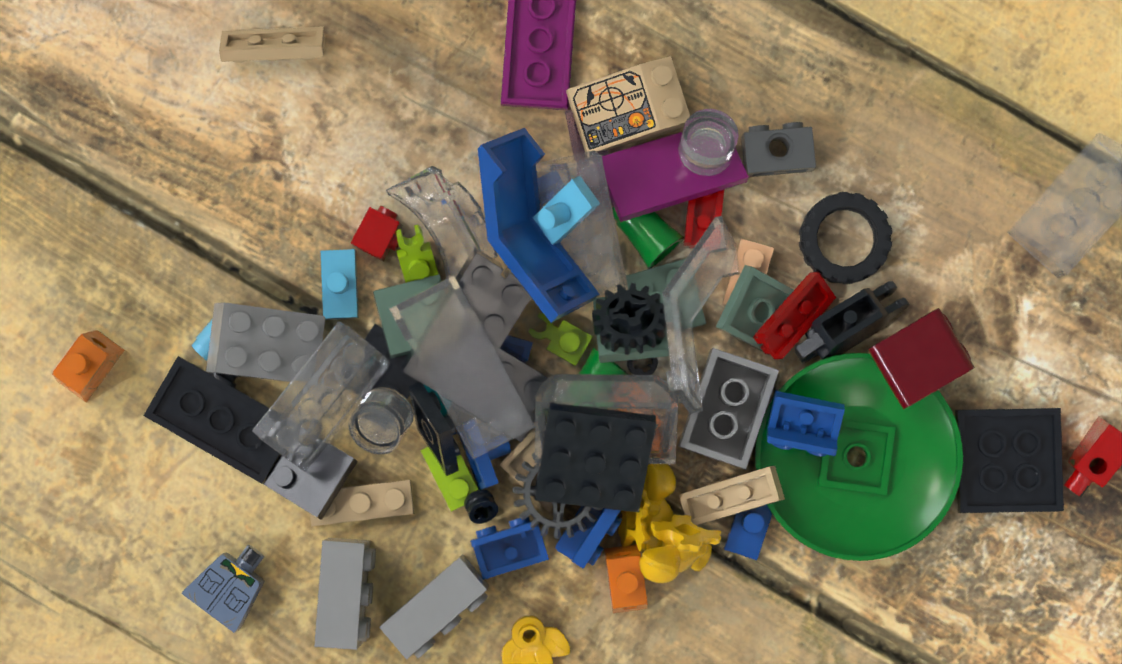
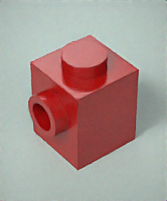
(377, 233)

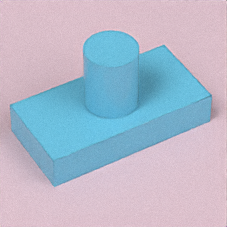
(566, 210)
(339, 284)

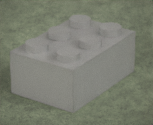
(262, 341)
(733, 408)
(344, 593)
(436, 608)

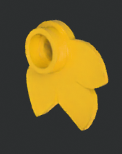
(539, 649)

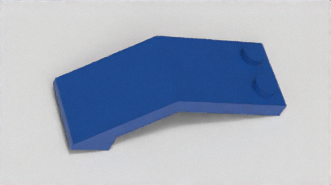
(509, 208)

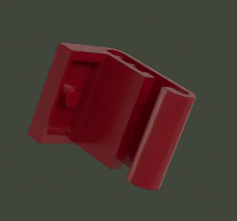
(921, 358)

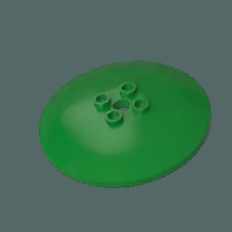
(897, 491)

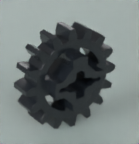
(629, 319)

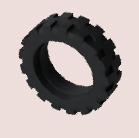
(881, 236)

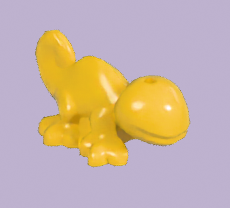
(658, 485)
(682, 547)

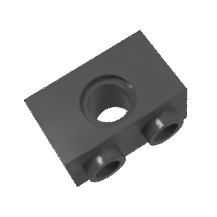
(798, 143)

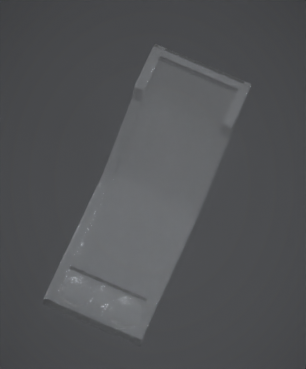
(684, 297)
(463, 366)

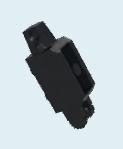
(850, 323)

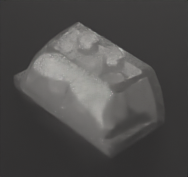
(614, 392)

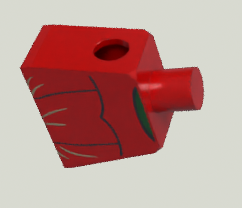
(1100, 442)

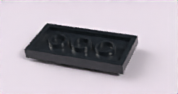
(213, 418)

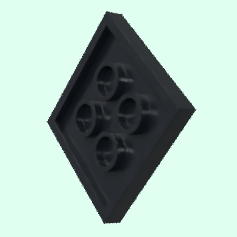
(594, 457)
(1010, 460)

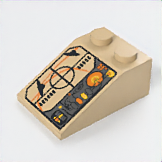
(629, 106)

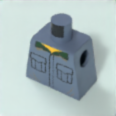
(228, 587)

